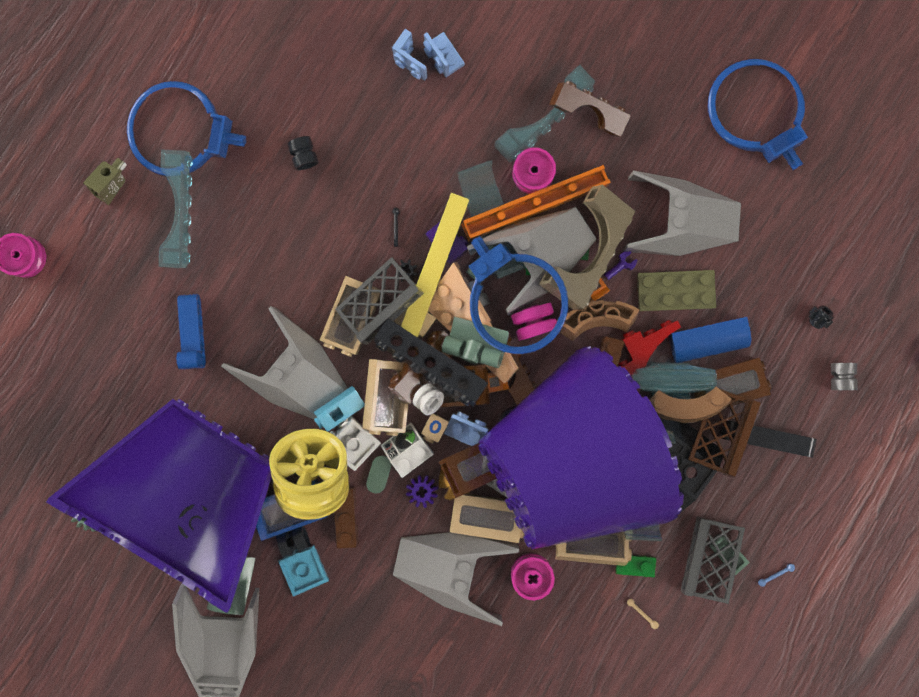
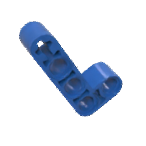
(191, 333)

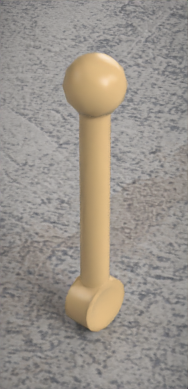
(654, 624)

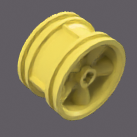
(306, 454)

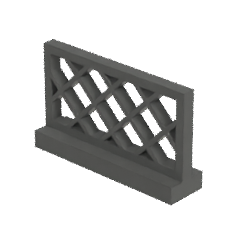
(391, 311)
(695, 559)

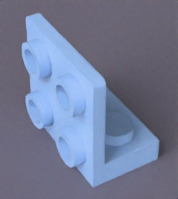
(402, 50)
(444, 54)
(466, 430)

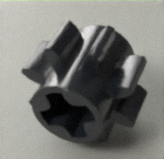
(403, 265)
(820, 317)

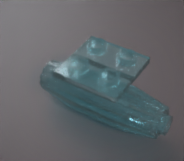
(675, 379)

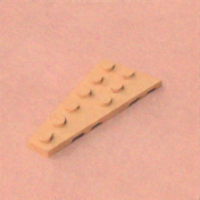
(452, 301)

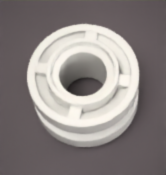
(428, 399)

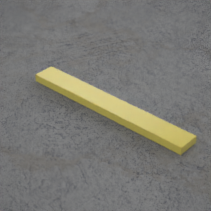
(435, 262)

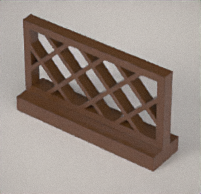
(738, 442)

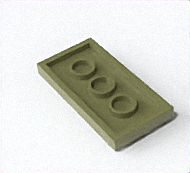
(676, 290)

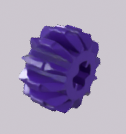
(428, 494)

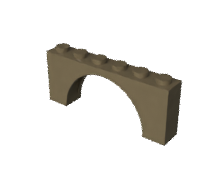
(612, 219)

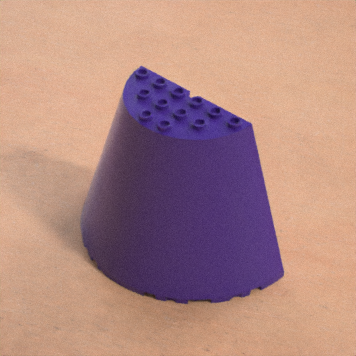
(584, 456)
(158, 472)

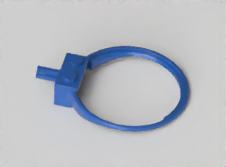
(219, 136)
(778, 146)
(490, 262)

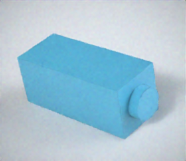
(338, 409)

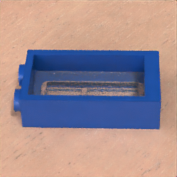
(275, 521)

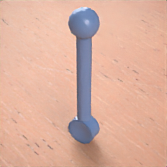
(790, 567)

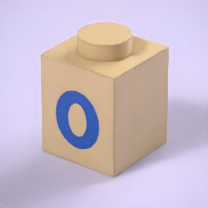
(434, 428)

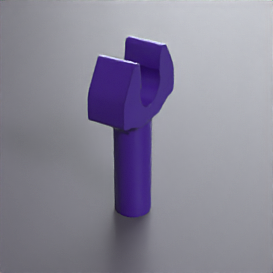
(620, 266)

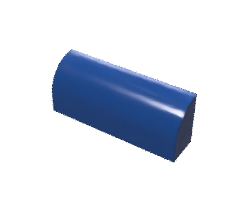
(710, 340)

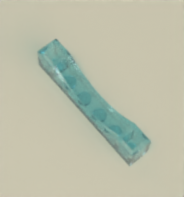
(517, 139)
(176, 167)

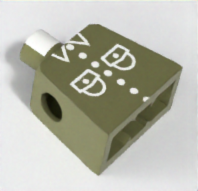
(106, 180)

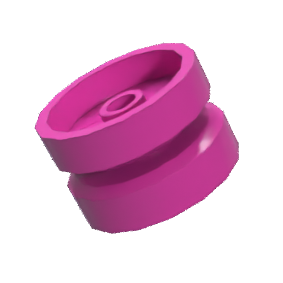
(528, 161)
(21, 255)
(534, 321)
(536, 587)

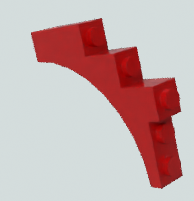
(641, 348)

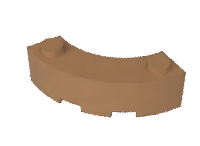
(599, 314)
(690, 409)

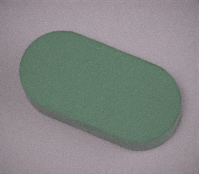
(378, 474)

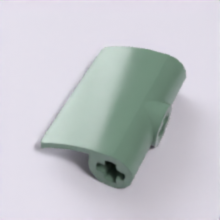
(471, 347)
(240, 598)

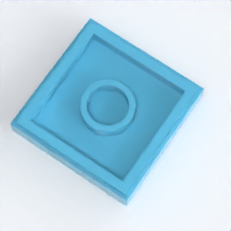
(303, 571)

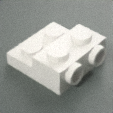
(357, 441)

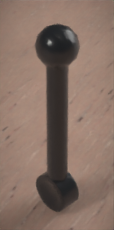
(395, 211)

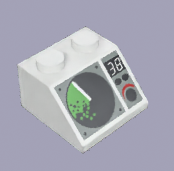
(407, 450)

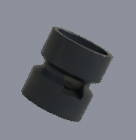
(302, 151)
(300, 540)

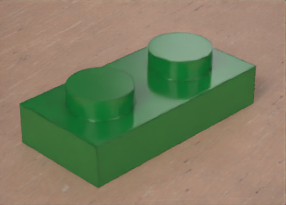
(638, 566)

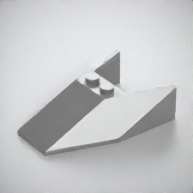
(695, 220)
(554, 237)
(300, 377)
(444, 568)
(215, 649)

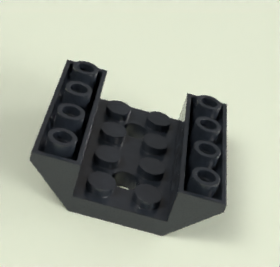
(684, 437)

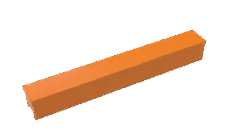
(534, 203)

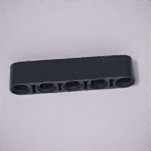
(776, 440)

